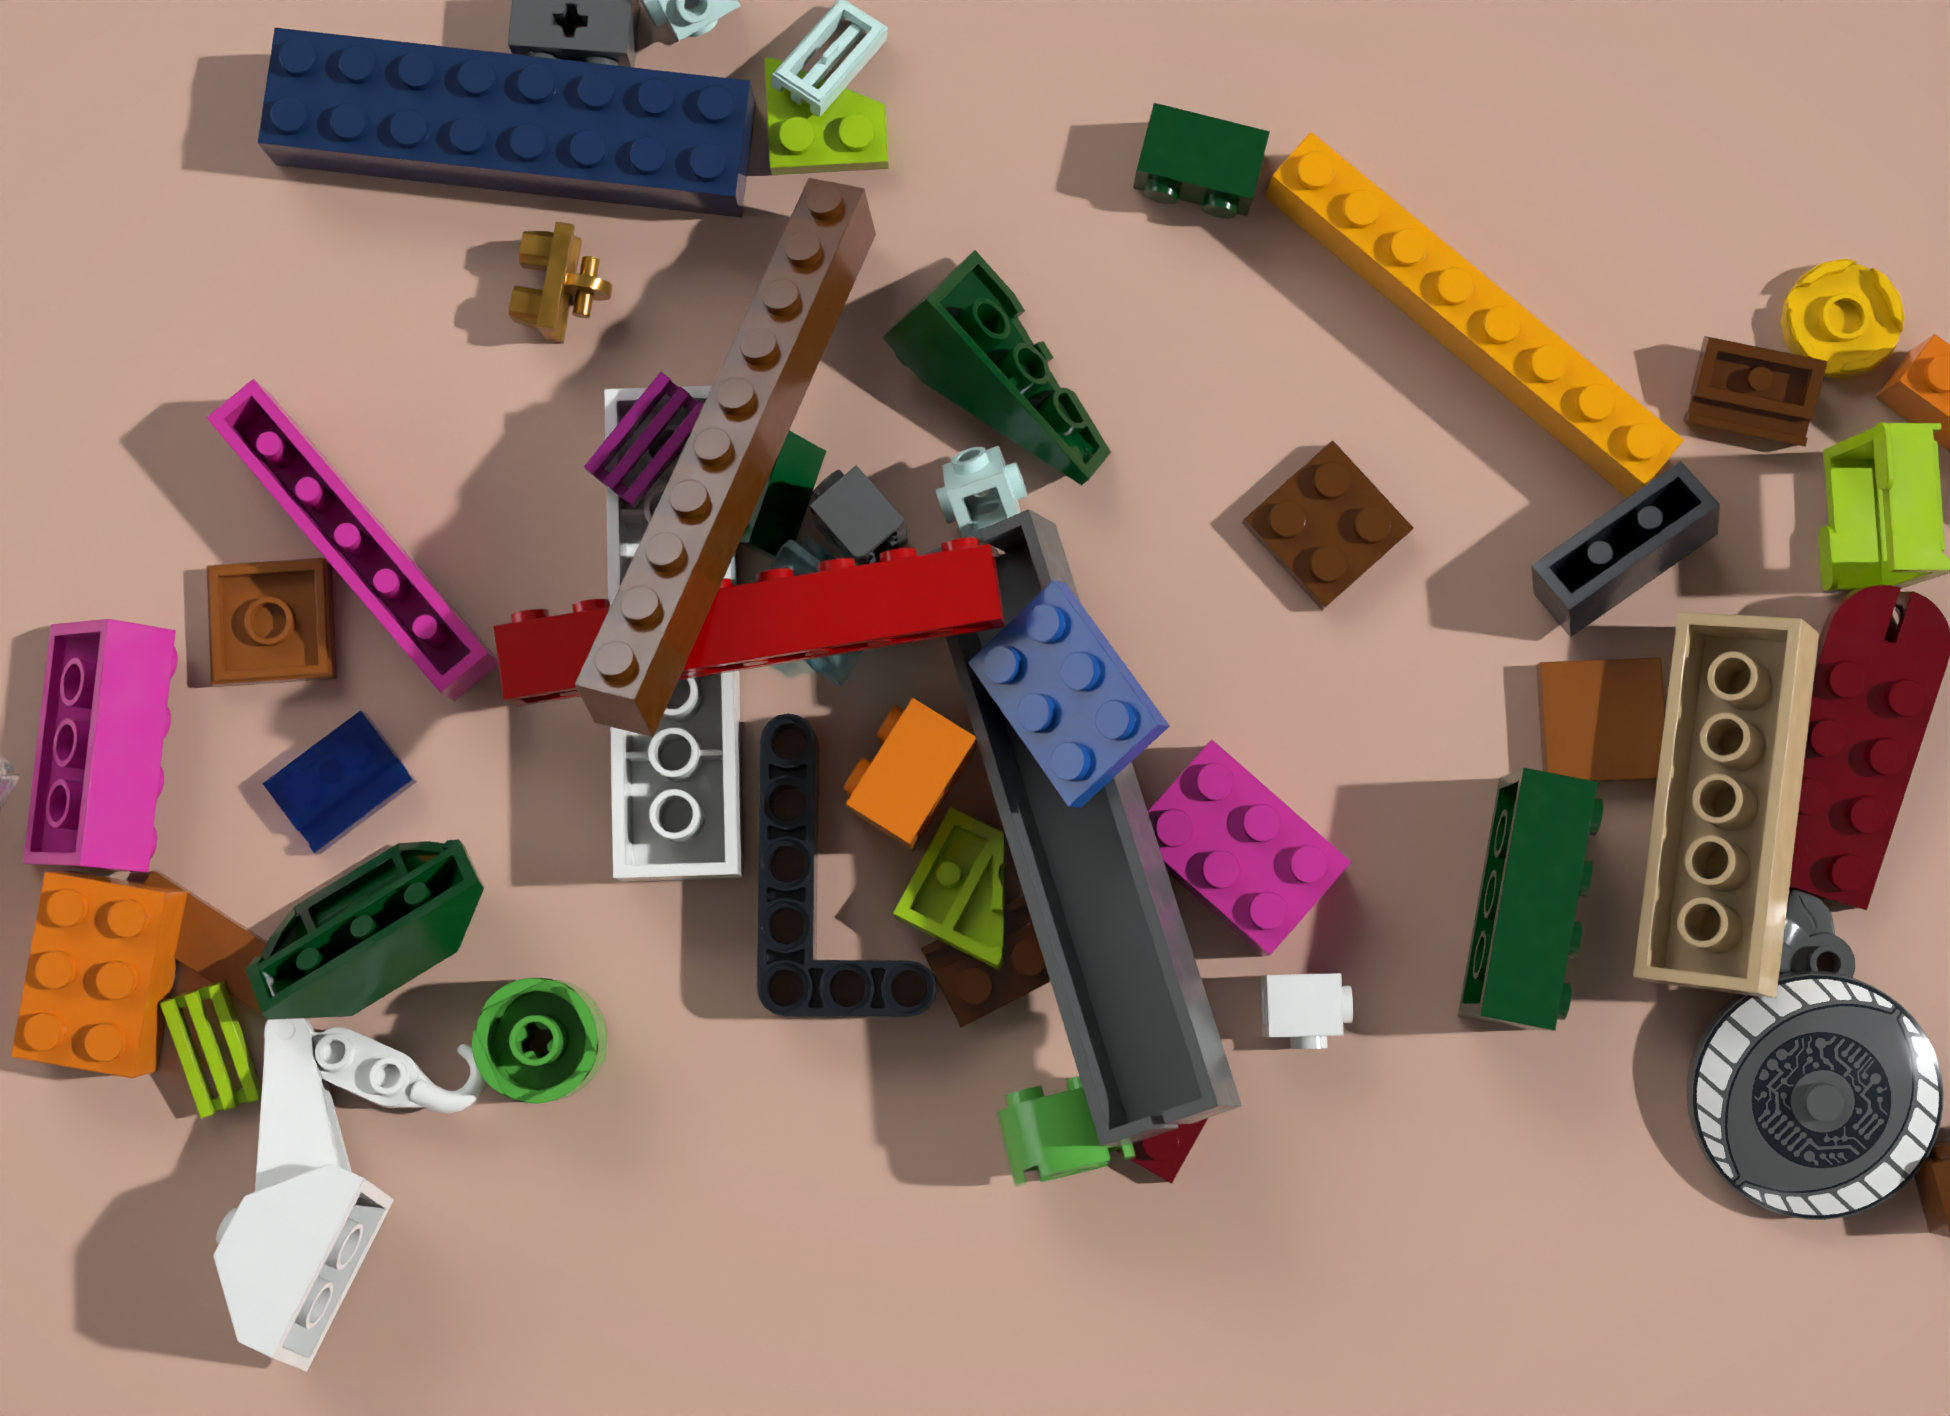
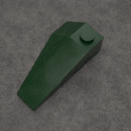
(980, 357)

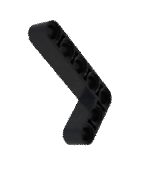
(801, 895)

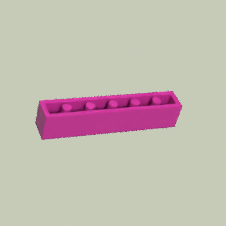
(353, 540)

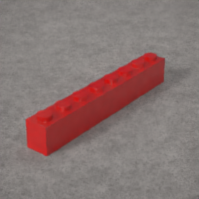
(777, 618)

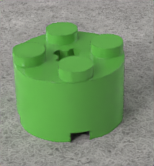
(508, 1024)
(1052, 1134)

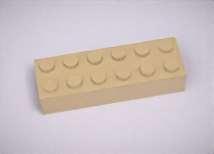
(1726, 803)

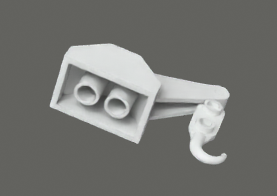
(311, 1219)

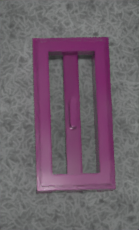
(628, 425)

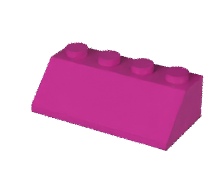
(100, 746)

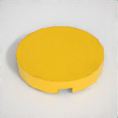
(1843, 317)

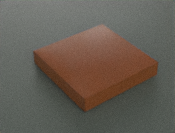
(271, 622)
(1601, 718)

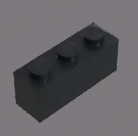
(1625, 548)

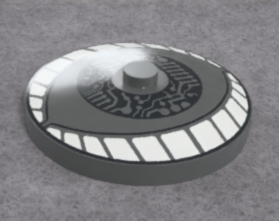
(1815, 1096)

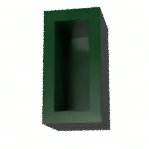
(1200, 161)

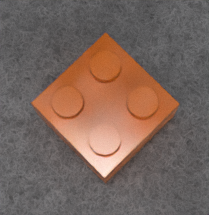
(910, 773)

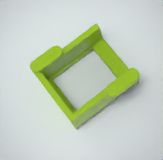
(1883, 509)

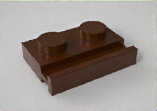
(1755, 391)
(978, 988)

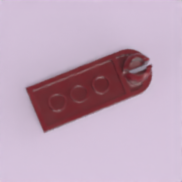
(1864, 736)

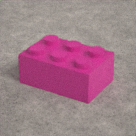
(1242, 849)

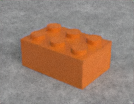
(99, 974)

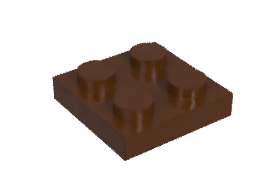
(1327, 525)

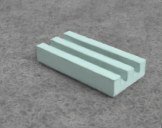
(804, 88)

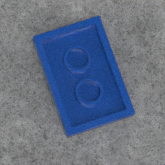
(1068, 694)

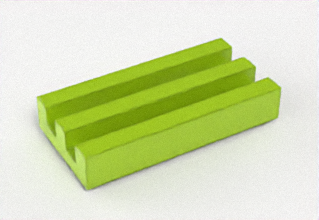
(190, 1059)

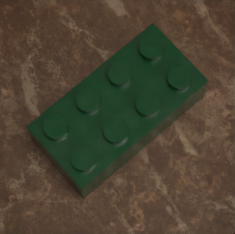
(1530, 900)

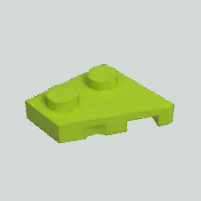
(844, 138)
(961, 889)

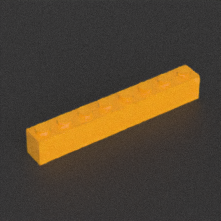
(1471, 316)

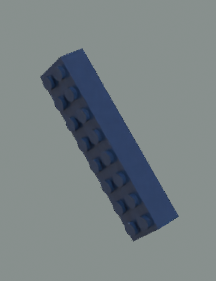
(507, 122)

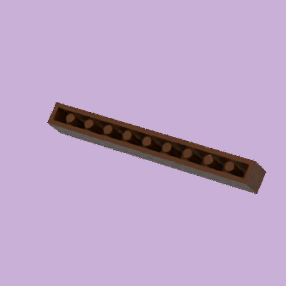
(726, 461)

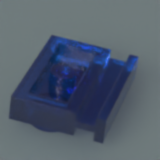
(339, 782)

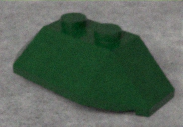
(368, 932)

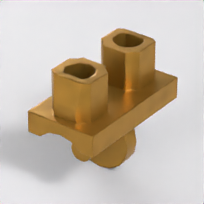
(558, 256)

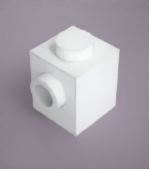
(1305, 1008)

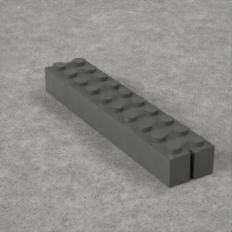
(1097, 899)

